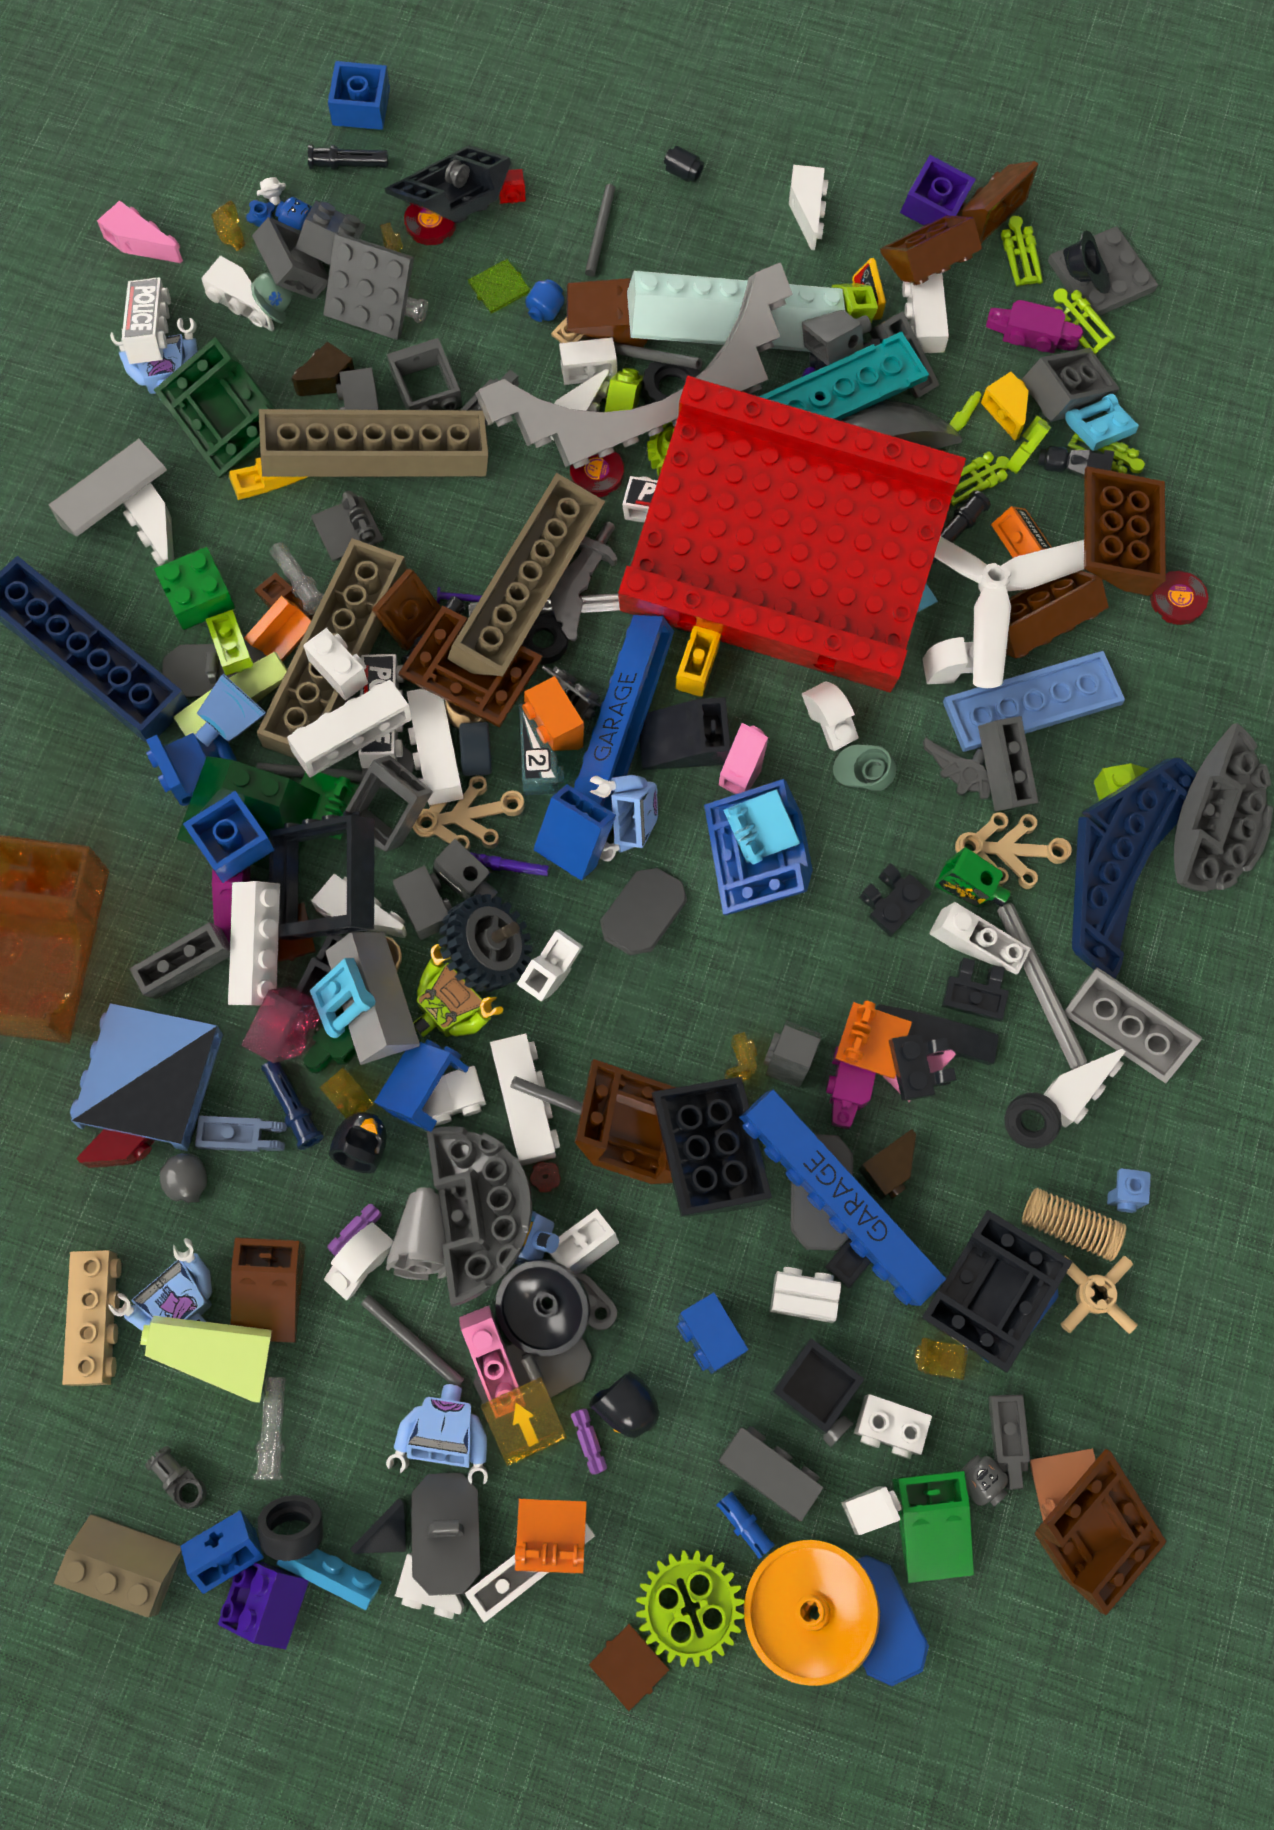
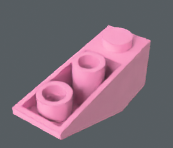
(136, 236)
(744, 760)
(488, 1352)

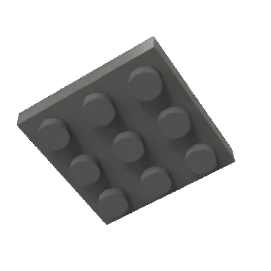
(1126, 272)
(368, 285)

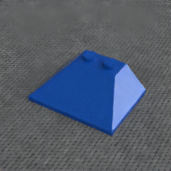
(769, 880)

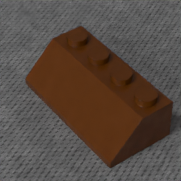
(1052, 610)

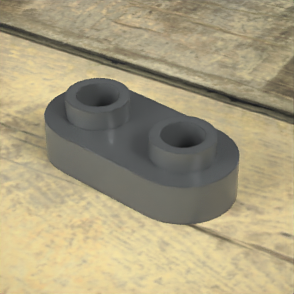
(597, 1300)

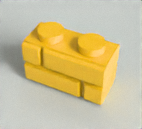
(698, 661)

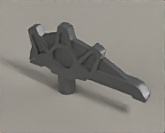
(964, 772)

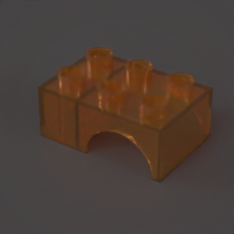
(46, 933)

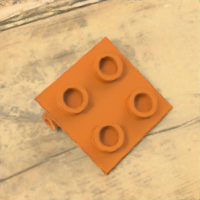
(868, 1036)
(550, 1536)

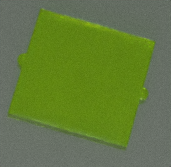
(499, 286)

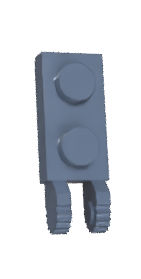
(237, 1134)

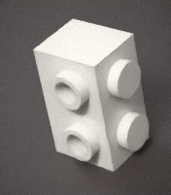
(333, 661)
(892, 1425)

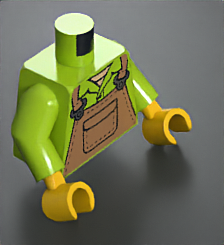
(449, 1002)

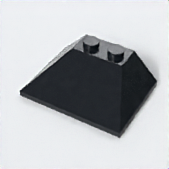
(432, 193)
(997, 1291)

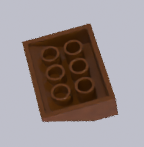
(1124, 529)

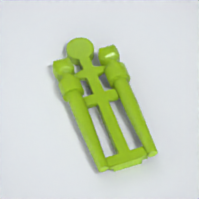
(1015, 224)
(1061, 296)
(1122, 454)
(990, 481)

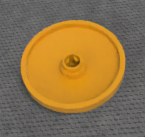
(780, 1604)

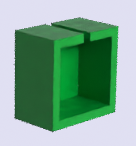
(194, 588)

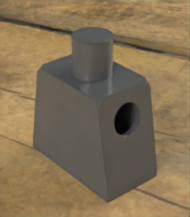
(835, 335)
(455, 864)

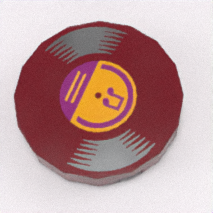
(427, 227)
(599, 475)
(1180, 598)

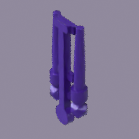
(498, 864)

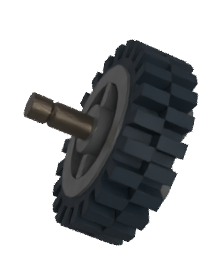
(485, 943)

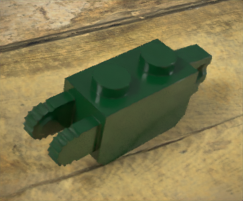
(329, 1049)

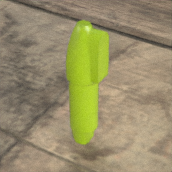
(962, 417)

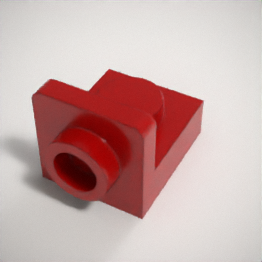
(513, 187)

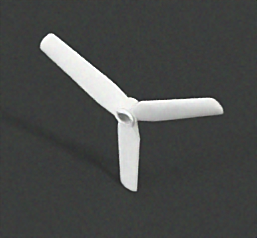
(993, 605)

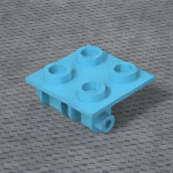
(761, 826)

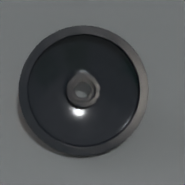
(527, 1317)

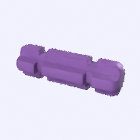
(369, 1215)
(588, 1441)

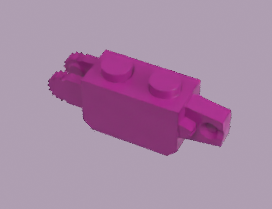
(1035, 327)
(849, 1091)

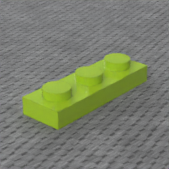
(229, 642)

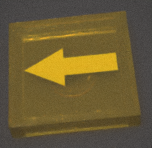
(523, 1421)

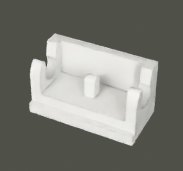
(586, 359)
(585, 1243)

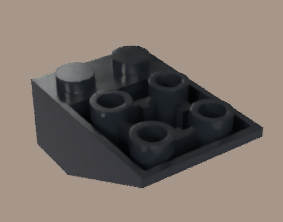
(686, 735)

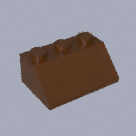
(1000, 197)
(933, 248)

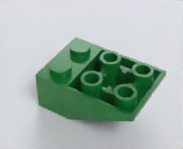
(935, 1526)

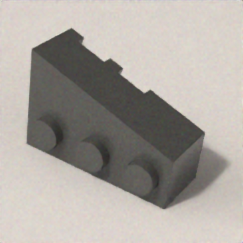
(791, 1053)

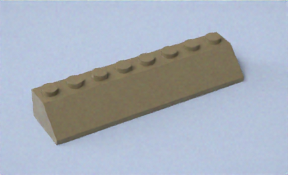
(372, 443)
(525, 579)

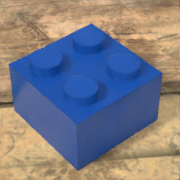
(359, 95)
(228, 836)
(711, 1334)

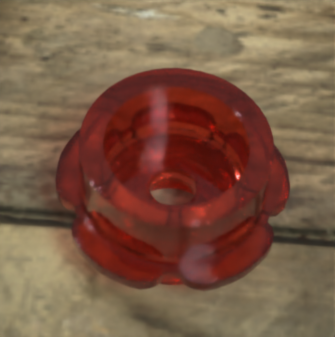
(545, 1185)

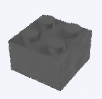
(320, 228)

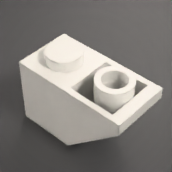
(872, 1509)
(415, 1596)

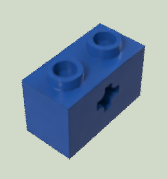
(221, 1552)

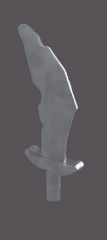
(576, 578)

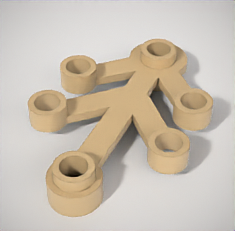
(464, 814)
(1007, 849)

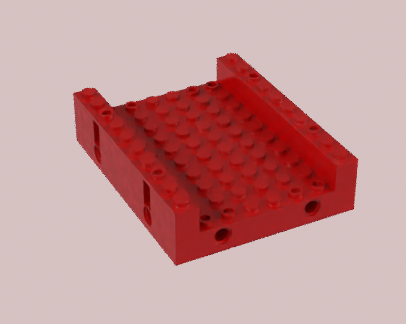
(791, 533)

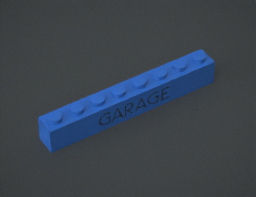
(625, 704)
(842, 1198)

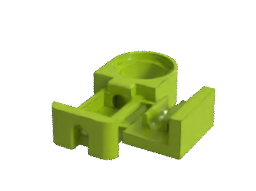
(1034, 434)

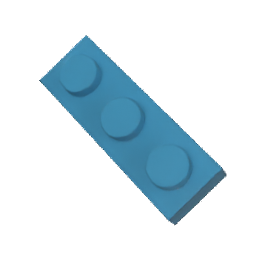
(335, 1576)

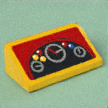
(869, 275)

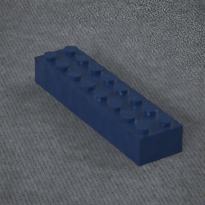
(87, 652)

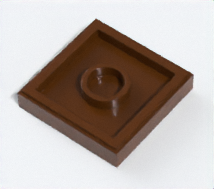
(406, 609)

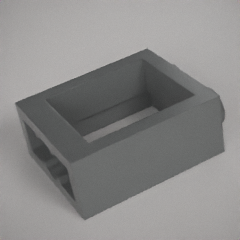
(286, 264)
(427, 355)
(405, 785)

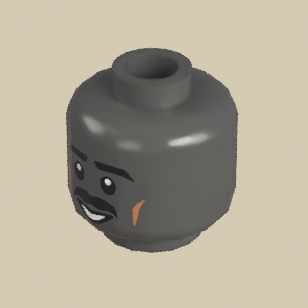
(985, 1480)

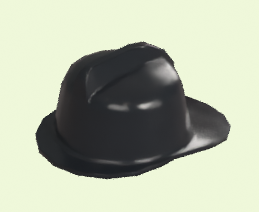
(1086, 263)

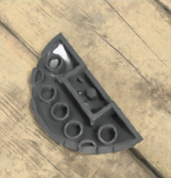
(907, 423)
(1223, 816)
(482, 1208)

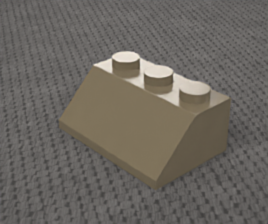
(119, 1566)

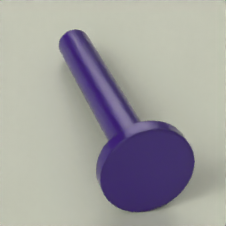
(463, 597)

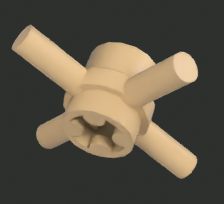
(1104, 1284)

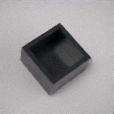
(817, 1386)

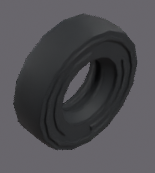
(558, 647)
(1045, 1107)

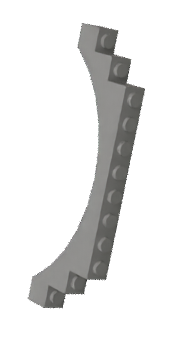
(586, 433)

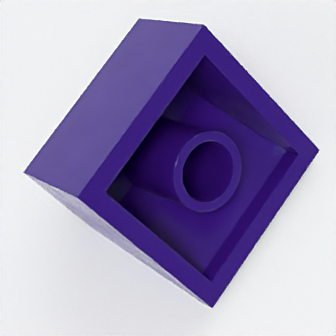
(936, 192)

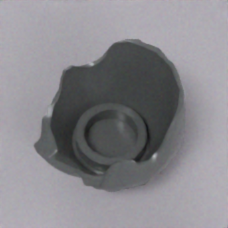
(183, 1178)

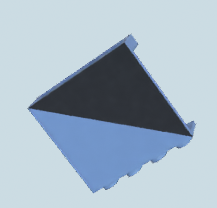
(147, 1075)

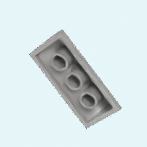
(106, 488)
(388, 1024)
(1131, 1024)

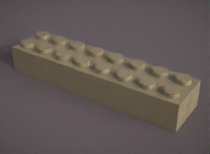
(344, 610)

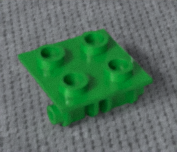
(334, 794)

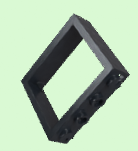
(360, 874)

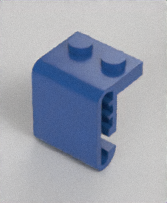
(183, 762)

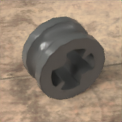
(457, 173)

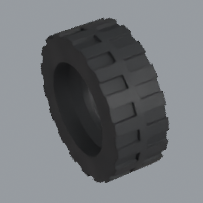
(656, 372)

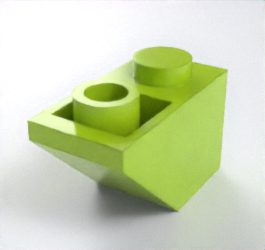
(858, 300)
(624, 390)

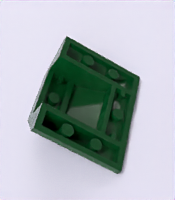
(216, 405)
(267, 796)

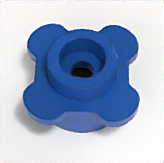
(259, 212)

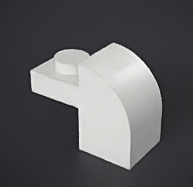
(948, 660)
(833, 711)
(550, 968)
(357, 1259)

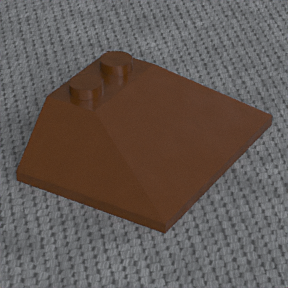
(479, 694)
(621, 1124)
(1101, 1534)

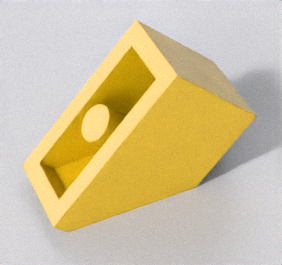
(1007, 403)

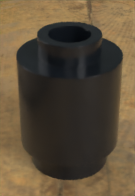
(683, 164)

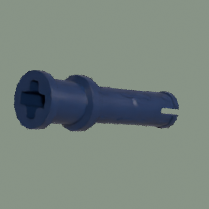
(296, 1115)

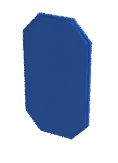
(900, 1643)

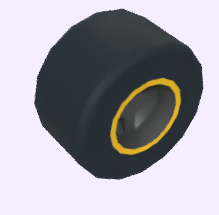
(475, 748)

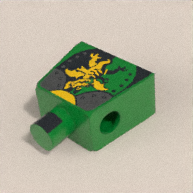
(972, 879)

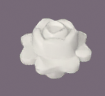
(271, 189)

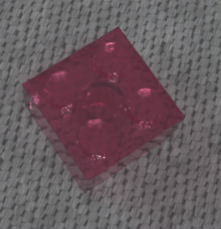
(282, 1025)

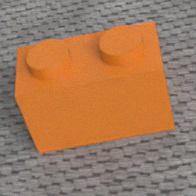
(554, 716)

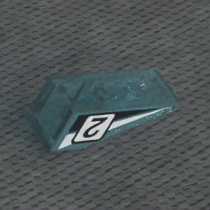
(538, 759)

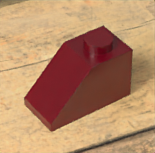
(115, 1149)

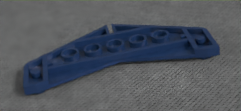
(1112, 852)

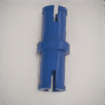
(745, 1525)

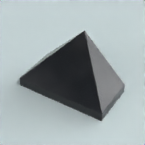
(387, 1533)

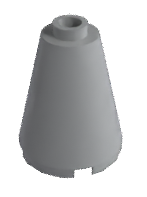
(419, 1238)

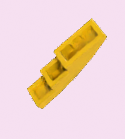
(249, 481)

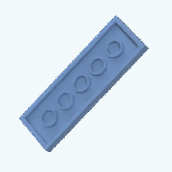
(1040, 697)

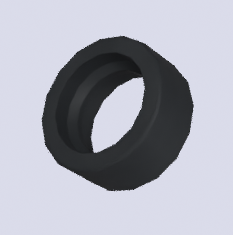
(294, 1545)

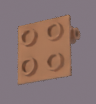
(1057, 1475)

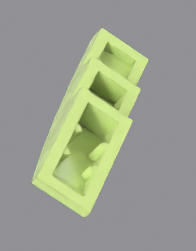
(254, 682)

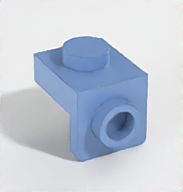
(1131, 1190)

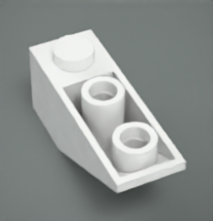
(805, 201)
(231, 287)
(587, 395)
(154, 521)
(332, 902)
(978, 938)
(1075, 1088)

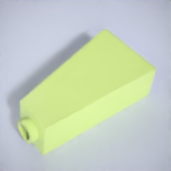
(213, 1352)

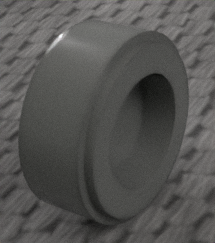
(837, 1430)

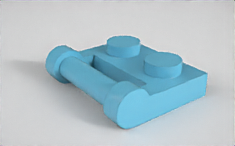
(1105, 429)
(334, 990)

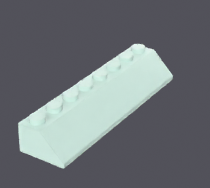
(707, 308)

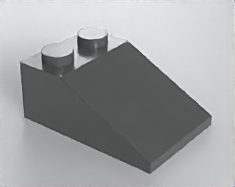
(1068, 382)

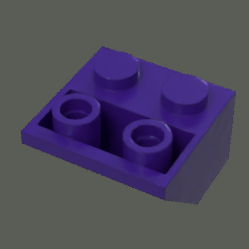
(263, 1604)

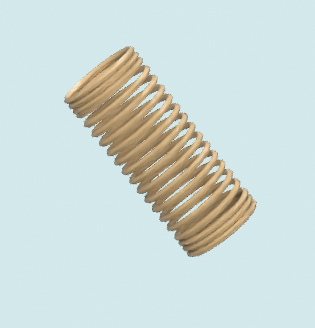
(1038, 1203)

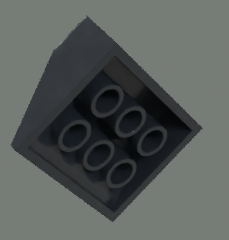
(708, 1150)

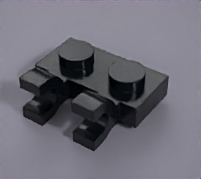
(899, 904)
(973, 997)
(912, 1067)

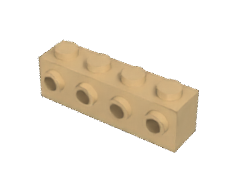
(89, 1319)

